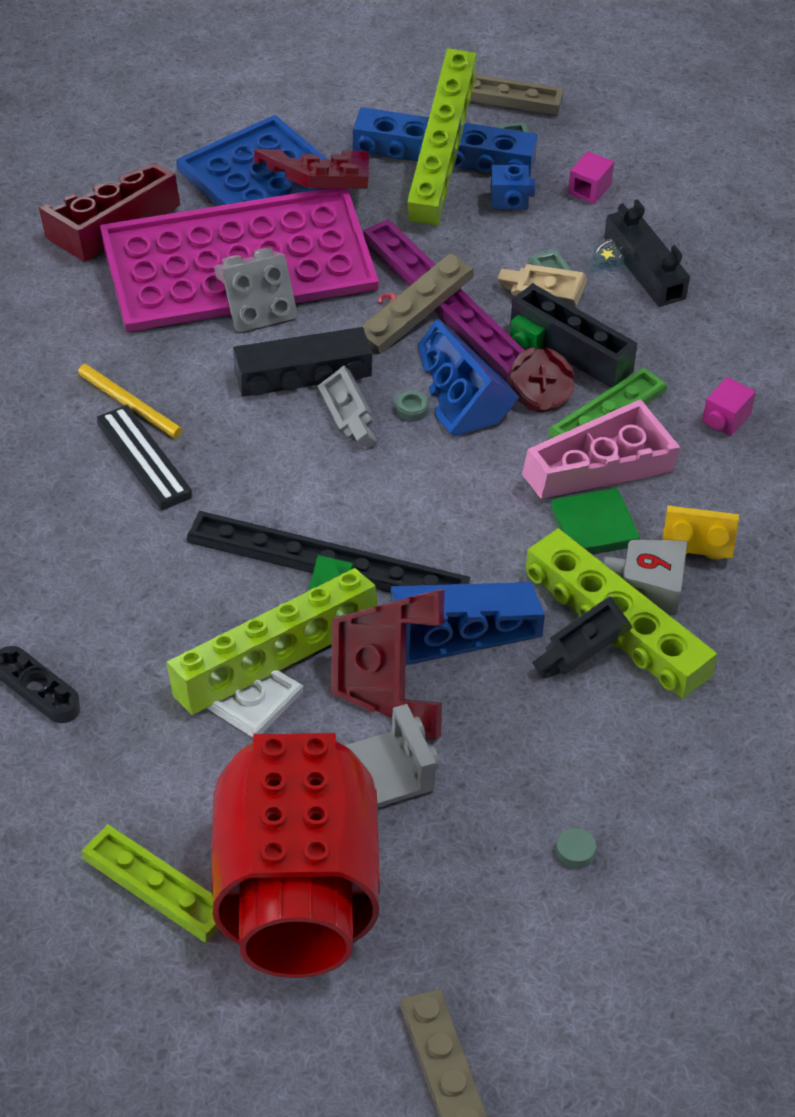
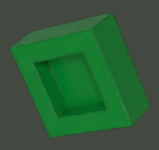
(527, 333)
(328, 569)

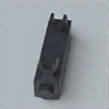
(647, 255)

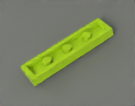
(152, 881)

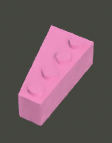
(602, 453)

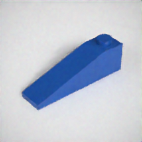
(466, 387)

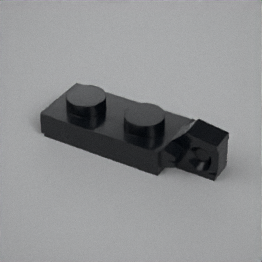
(583, 639)

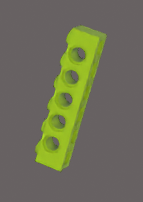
(442, 137)
(656, 638)
(266, 642)

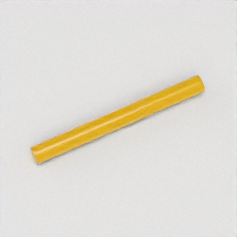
(133, 402)

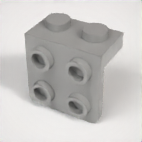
(257, 289)
(399, 759)

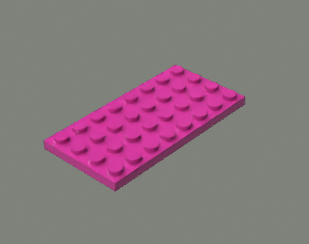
(168, 261)

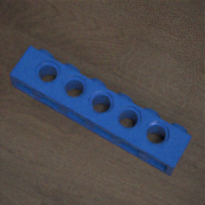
(480, 146)

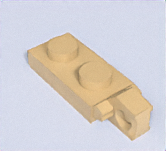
(562, 283)

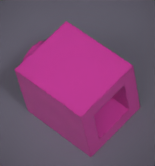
(591, 177)
(728, 406)

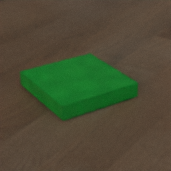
(596, 520)

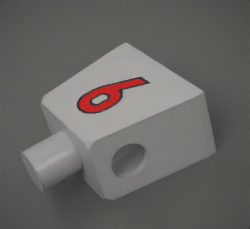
(653, 570)

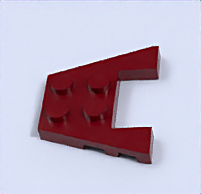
(340, 171)
(372, 656)

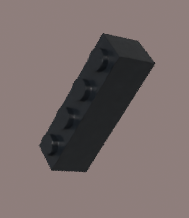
(577, 336)
(301, 361)

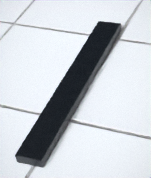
(302, 552)

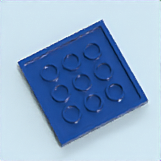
(227, 166)

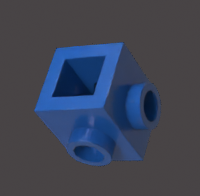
(511, 186)

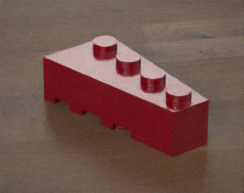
(138, 195)

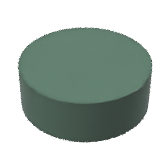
(411, 406)
(576, 848)

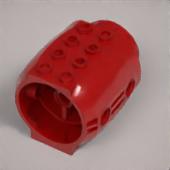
(295, 853)

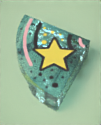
(606, 256)

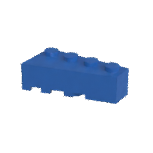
(473, 619)

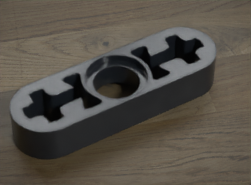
(40, 699)

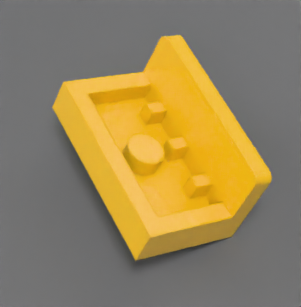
(704, 530)

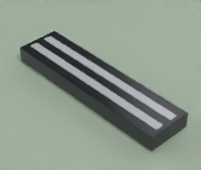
(144, 457)

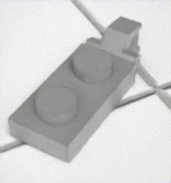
(348, 407)

